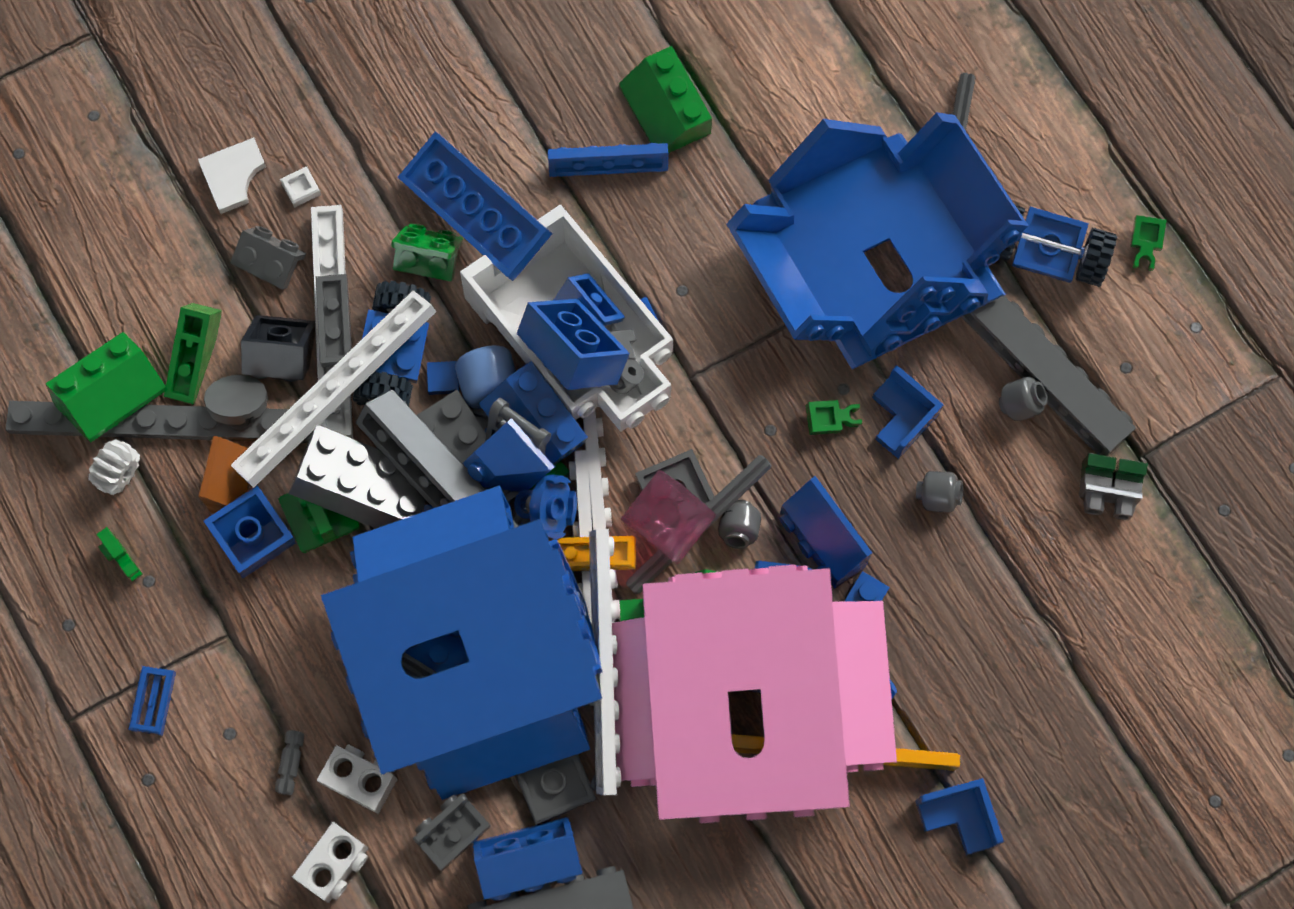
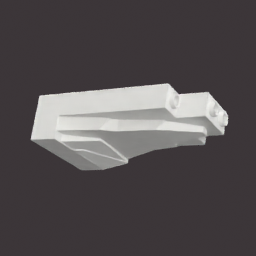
(563, 256)

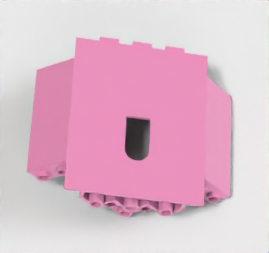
(751, 630)

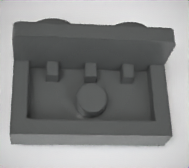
(267, 256)
(450, 831)

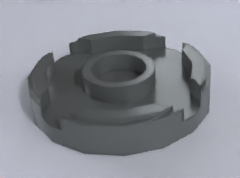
(235, 399)

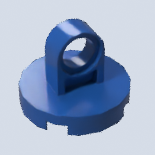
(551, 503)

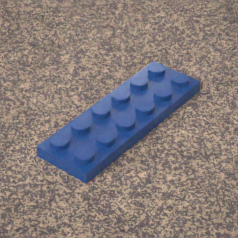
(475, 206)

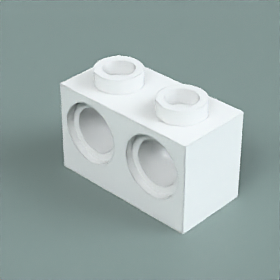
(354, 784)
(324, 857)

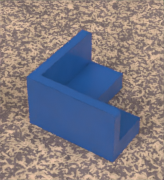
(912, 410)
(968, 808)

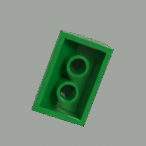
(666, 101)
(105, 387)

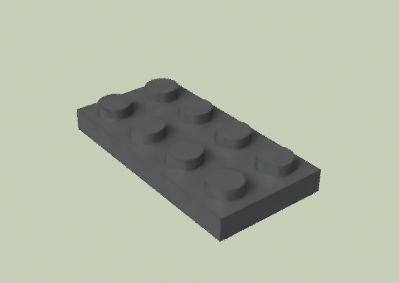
(457, 429)

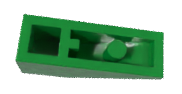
(191, 351)

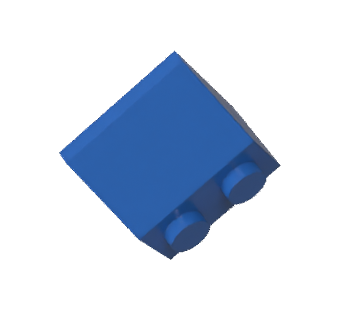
(250, 531)

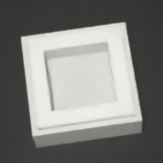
(300, 187)

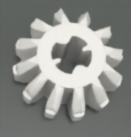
(114, 467)

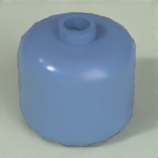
(482, 372)

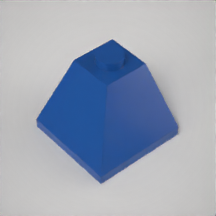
(508, 460)

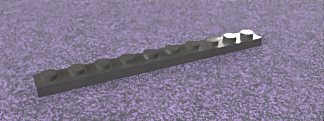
(147, 422)

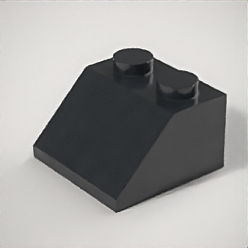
(278, 348)

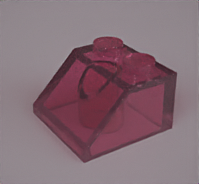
(668, 517)

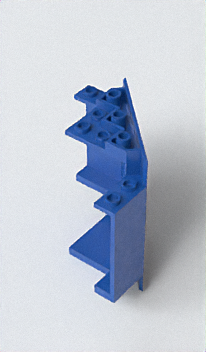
(857, 190)
(520, 628)

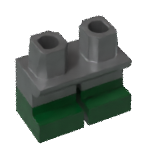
(1113, 483)

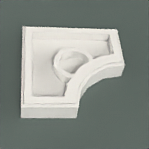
(230, 173)

